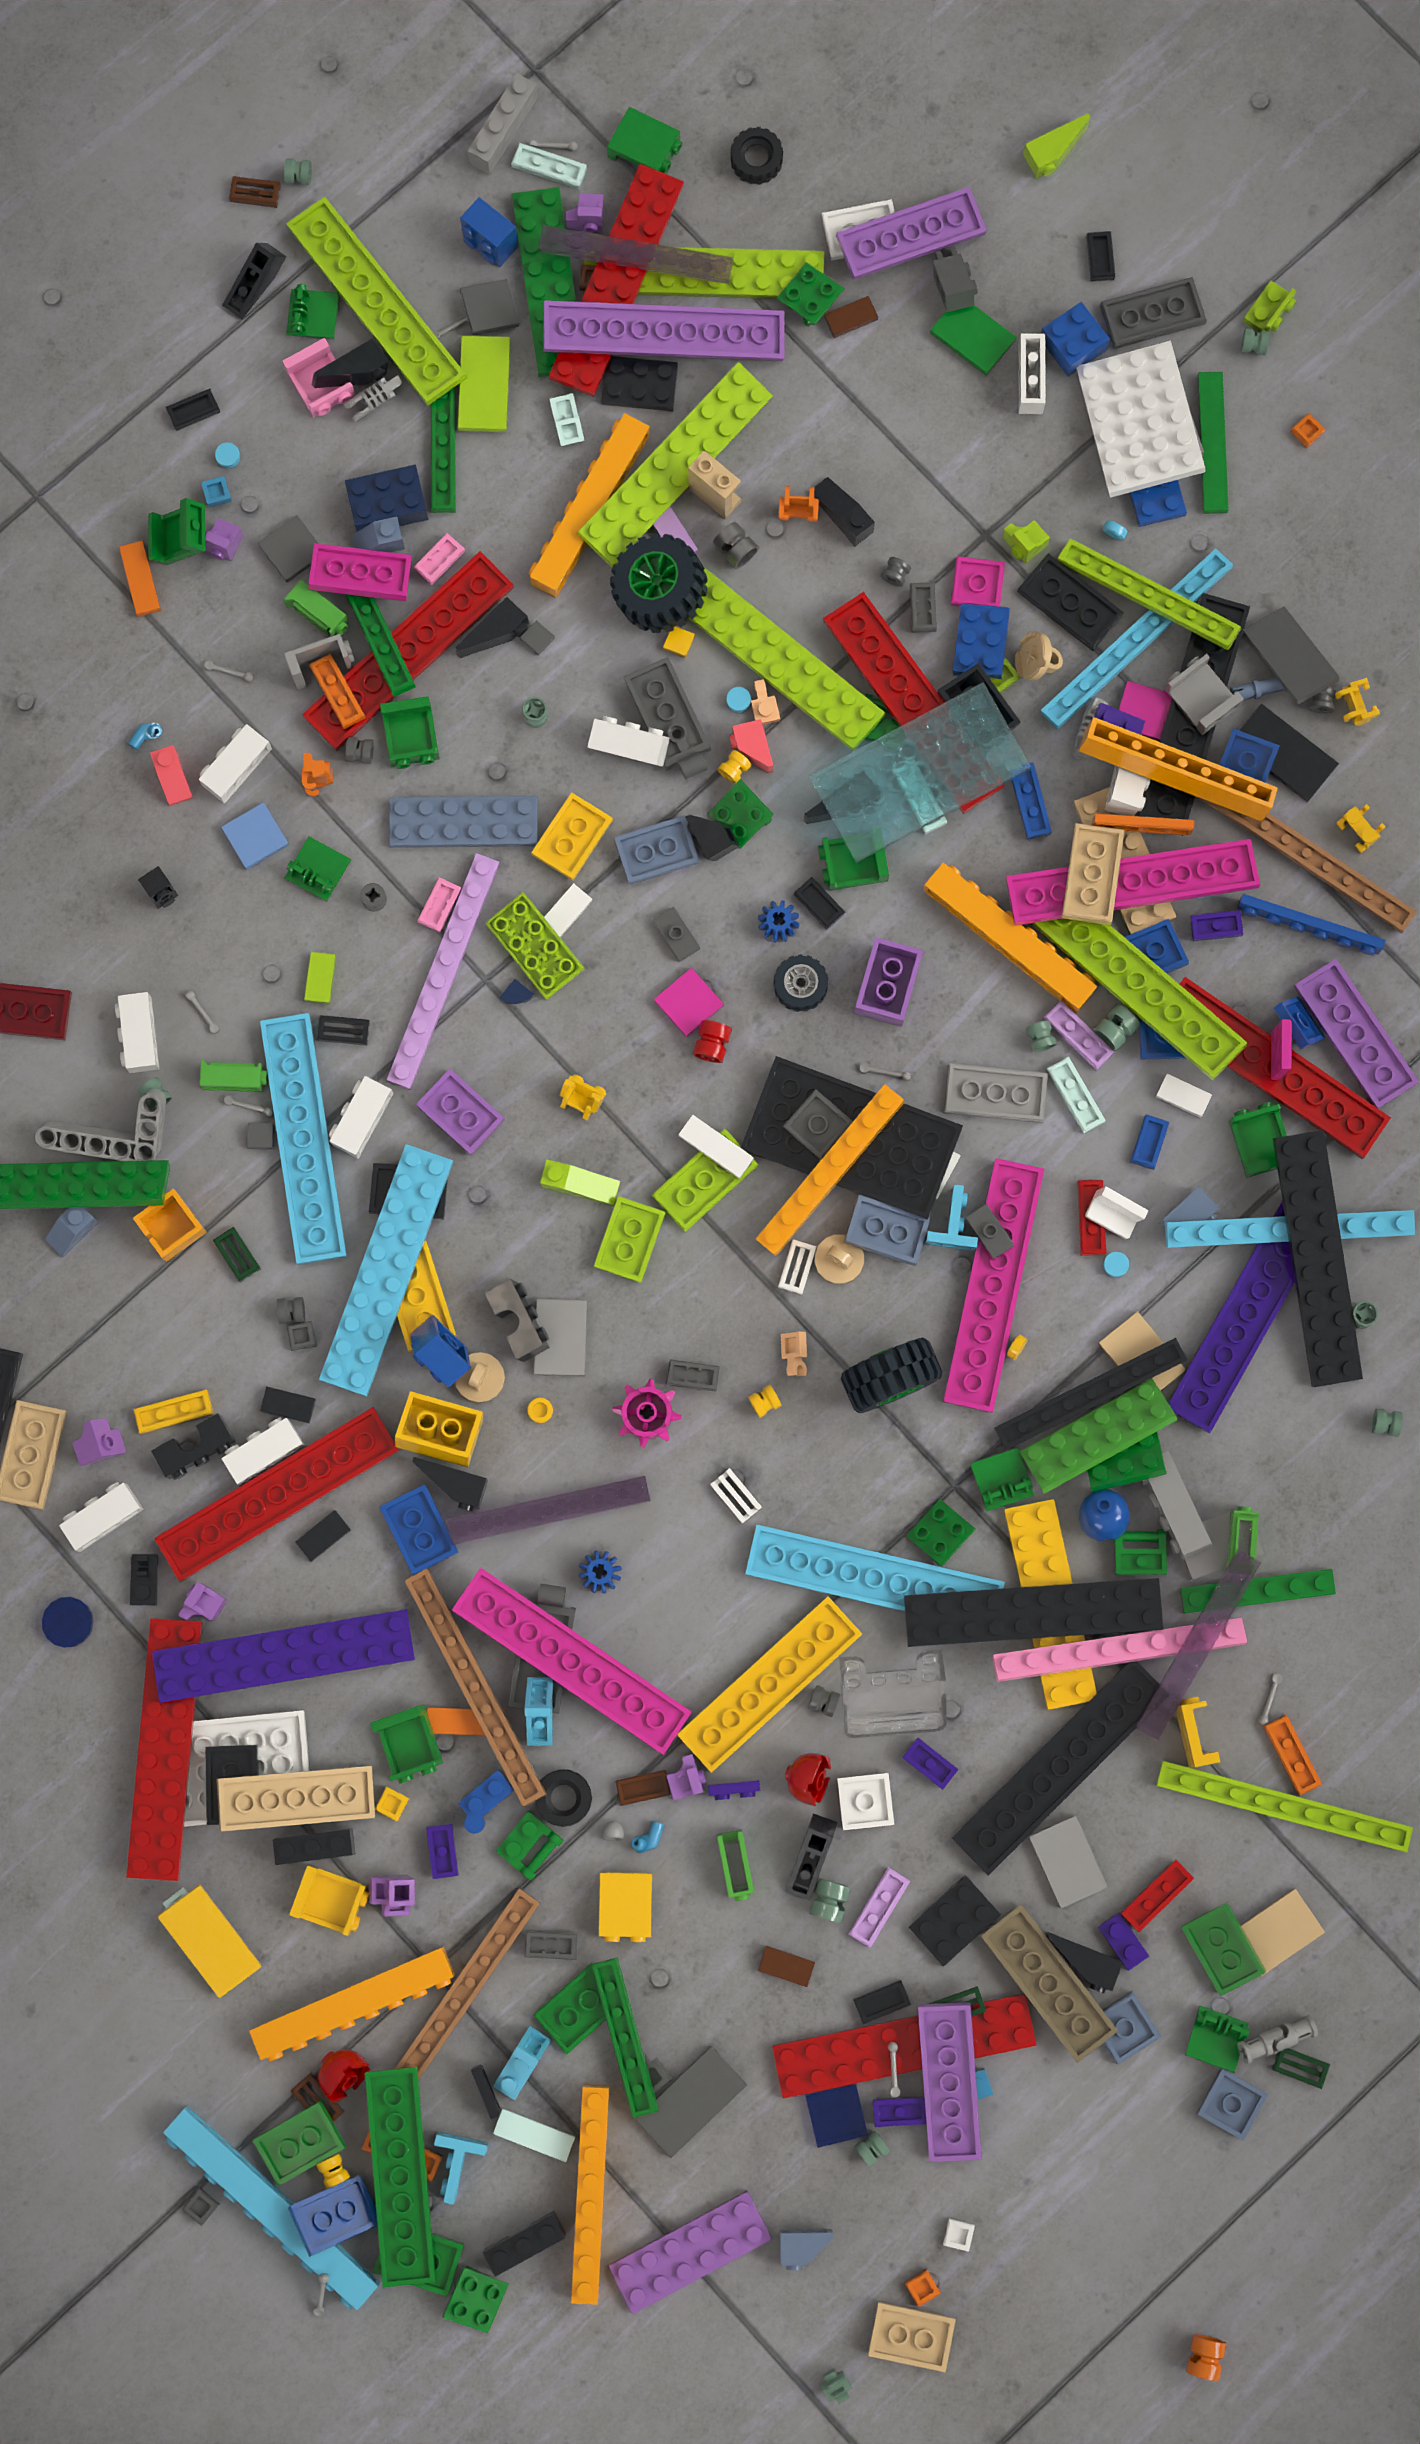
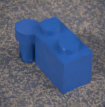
(484, 1799)

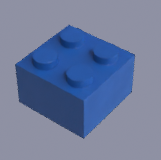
(489, 232)
(1075, 338)
(440, 1351)

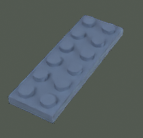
(463, 821)

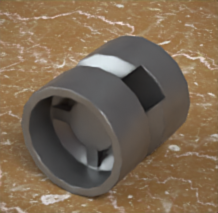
(736, 545)

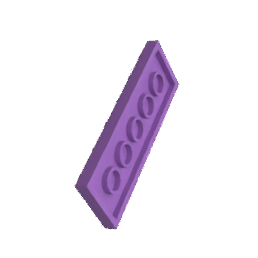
(911, 233)
(1356, 1034)
(949, 2082)
(690, 2252)

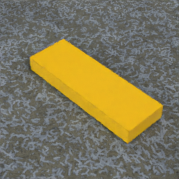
(173, 1411)

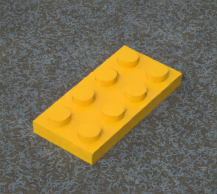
(423, 1298)

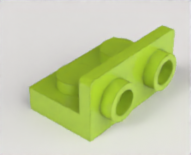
(1269, 308)

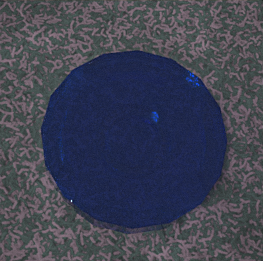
(67, 1622)

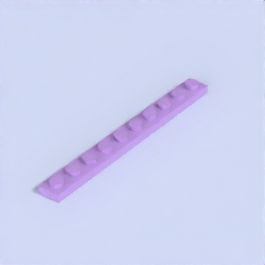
(443, 971)

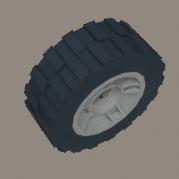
(808, 971)

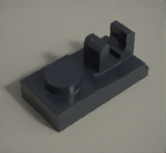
(144, 1579)

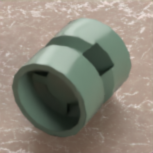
(1110, 1032)
(830, 1900)

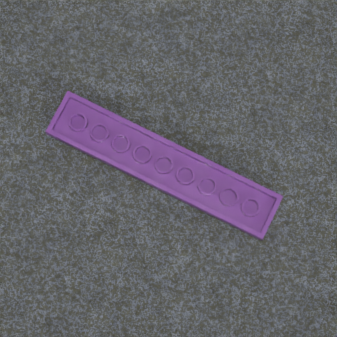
(663, 330)

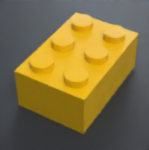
(438, 1429)

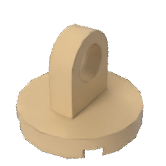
(1035, 657)
(838, 1261)
(483, 1379)

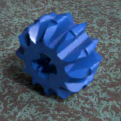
(775, 912)
(607, 1567)

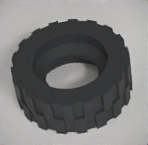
(751, 173)
(582, 1803)

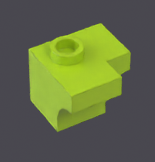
(1026, 540)

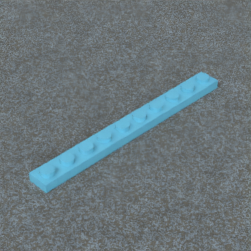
(1131, 643)
(1275, 1230)

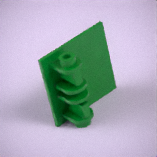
(810, 294)
(312, 313)
(742, 812)
(317, 868)
(1002, 1479)
(941, 1532)
(1216, 2039)
(475, 2300)

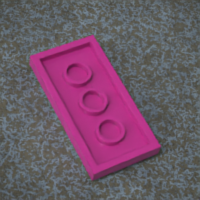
(360, 572)

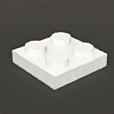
(865, 1801)

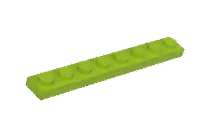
(1149, 594)

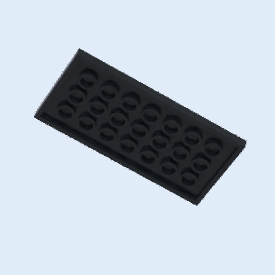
(897, 1168)

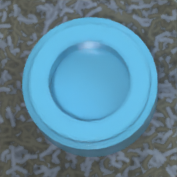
(227, 455)
(1114, 530)
(738, 699)
(1116, 1264)

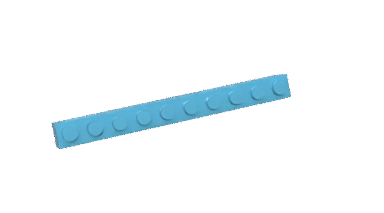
(267, 2204)

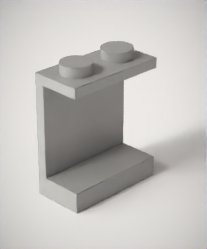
(303, 656)
(1202, 694)

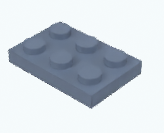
(656, 850)
(886, 1230)

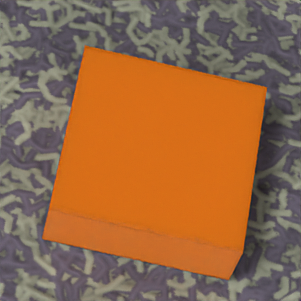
(1307, 430)
(922, 2288)

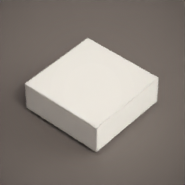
(958, 2234)

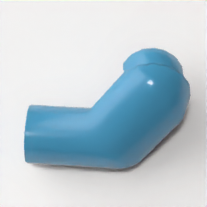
(145, 732)
(648, 1841)

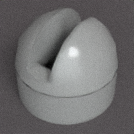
(613, 1831)

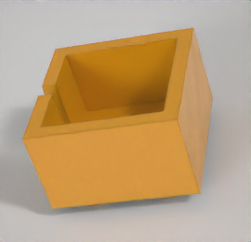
(171, 1225)

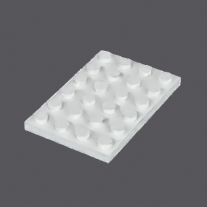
(1140, 419)
(280, 1750)

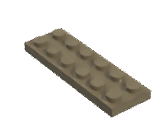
(1049, 1983)

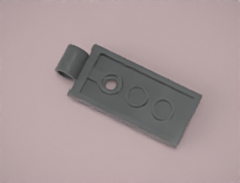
(667, 708)
(551, 1601)

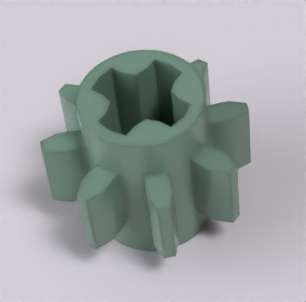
(836, 2386)

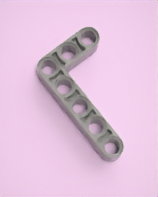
(110, 1138)

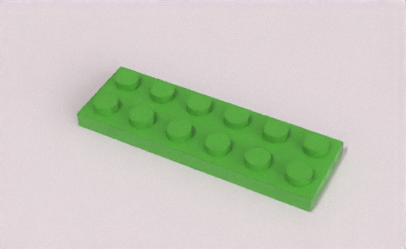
(1098, 1435)

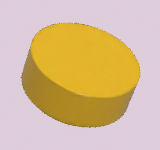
(1017, 1347)
(540, 1410)

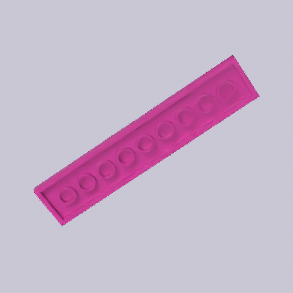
(1143, 880)
(993, 1290)
(571, 1661)

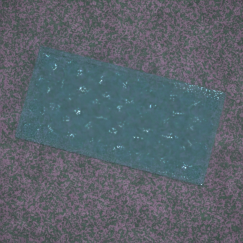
(919, 772)

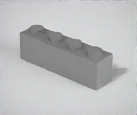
(503, 123)
(1177, 1511)

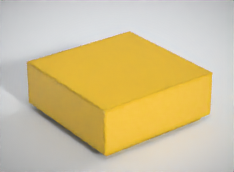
(679, 642)
(392, 1803)

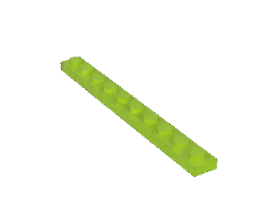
(1284, 1806)

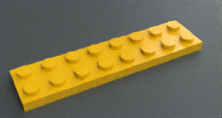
(1043, 1562)
(769, 1684)

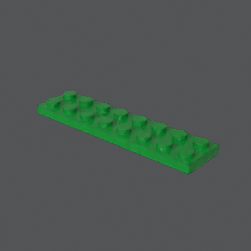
(545, 274)
(83, 1184)
(400, 2177)

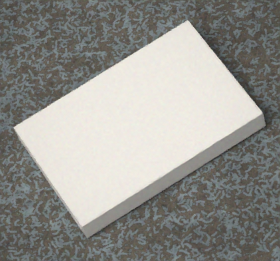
(849, 217)

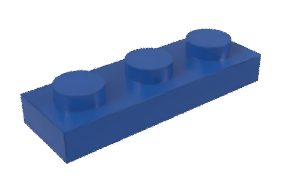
(1031, 804)

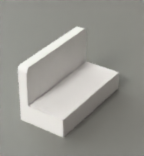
(1115, 1212)

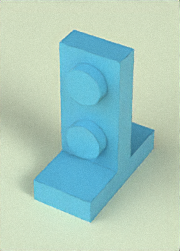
(955, 1225)
(539, 1711)
(522, 2063)
(455, 2160)

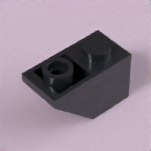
(714, 837)
(158, 888)

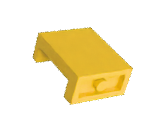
(1190, 1734)
(329, 1900)
(625, 1906)

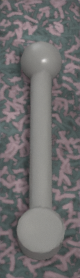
(572, 145)
(449, 328)
(209, 665)
(214, 1028)
(864, 1068)
(229, 1100)
(1276, 1679)
(894, 2090)
(319, 2309)

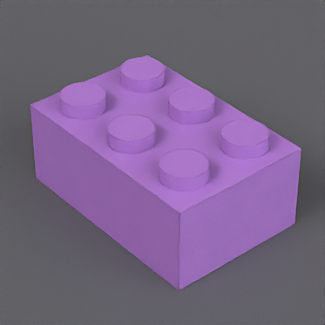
(888, 981)

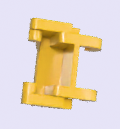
(1355, 703)
(1361, 827)
(581, 1096)

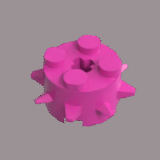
(636, 1402)

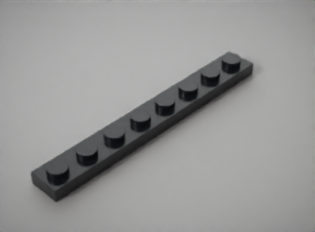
(1090, 1393)

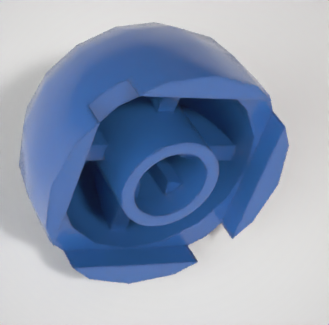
(1104, 1515)

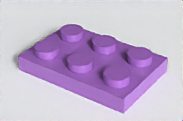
(460, 1112)

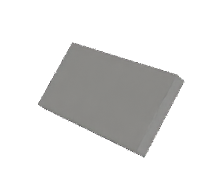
(996, 1093)

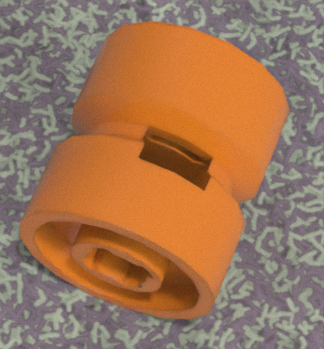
(1206, 2357)

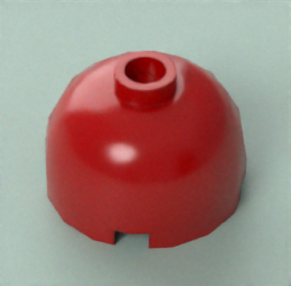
(807, 1777)
(340, 2072)

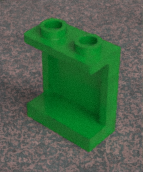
(644, 141)
(177, 533)
(410, 732)
(843, 870)
(1255, 1135)
(408, 1743)

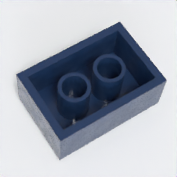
(387, 496)

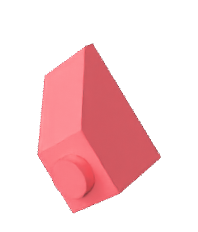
(752, 743)
(171, 775)

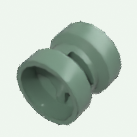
(297, 171)
(1255, 341)
(534, 706)
(1041, 1036)
(153, 1083)
(1367, 1311)
(1387, 1422)
(878, 2146)

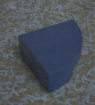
(516, 994)

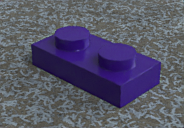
(1119, 718)
(1216, 925)
(930, 1763)
(723, 1791)
(442, 1851)
(1123, 1941)
(899, 2111)

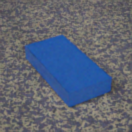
(1149, 1142)

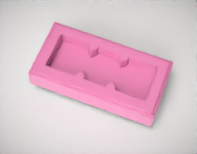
(439, 559)
(439, 905)

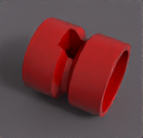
(712, 1041)

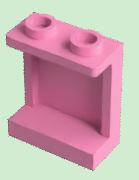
(301, 368)

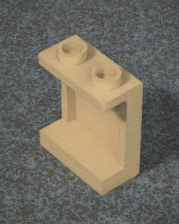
(714, 484)

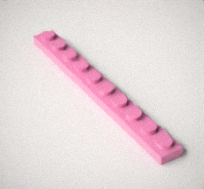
(1106, 1651)

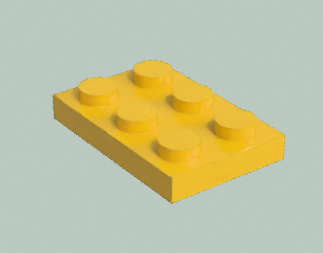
(572, 836)

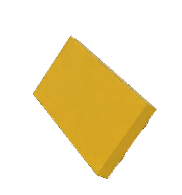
(209, 1940)

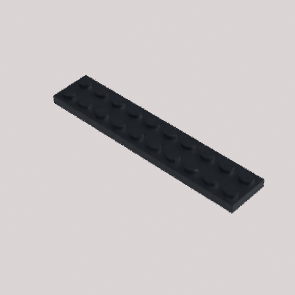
(1178, 730)
(1317, 1258)
(1033, 1612)
(1057, 1768)

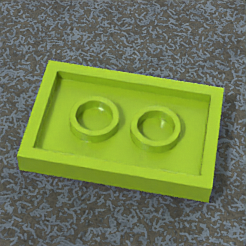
(629, 1239)

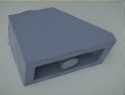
(380, 536)
(1193, 1208)
(70, 1229)
(801, 2246)

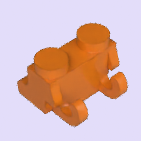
(798, 506)
(315, 774)

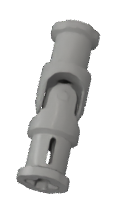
(1277, 2039)

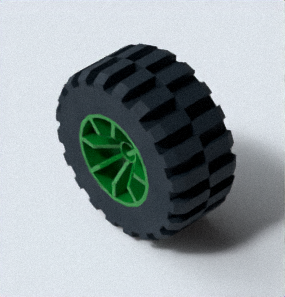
(658, 583)
(891, 1375)

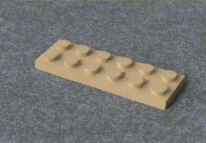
(1133, 845)
(295, 1798)

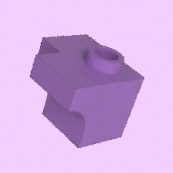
(587, 214)
(223, 539)
(98, 1443)
(202, 1601)
(686, 1780)
(393, 1892)

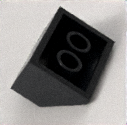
(972, 678)

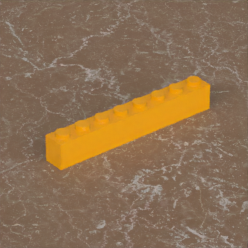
(603, 481)
(1178, 769)
(1014, 942)
(830, 1170)
(352, 2003)
(590, 2194)

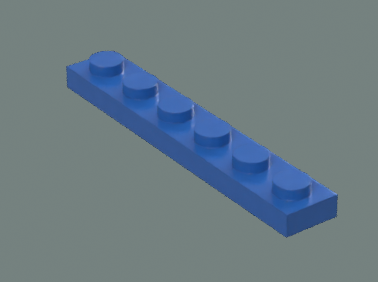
(1302, 922)

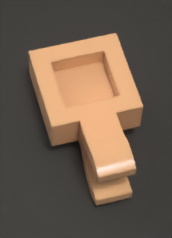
(764, 706)
(794, 1349)

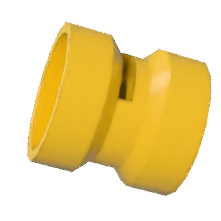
(734, 766)
(764, 1401)
(335, 2176)

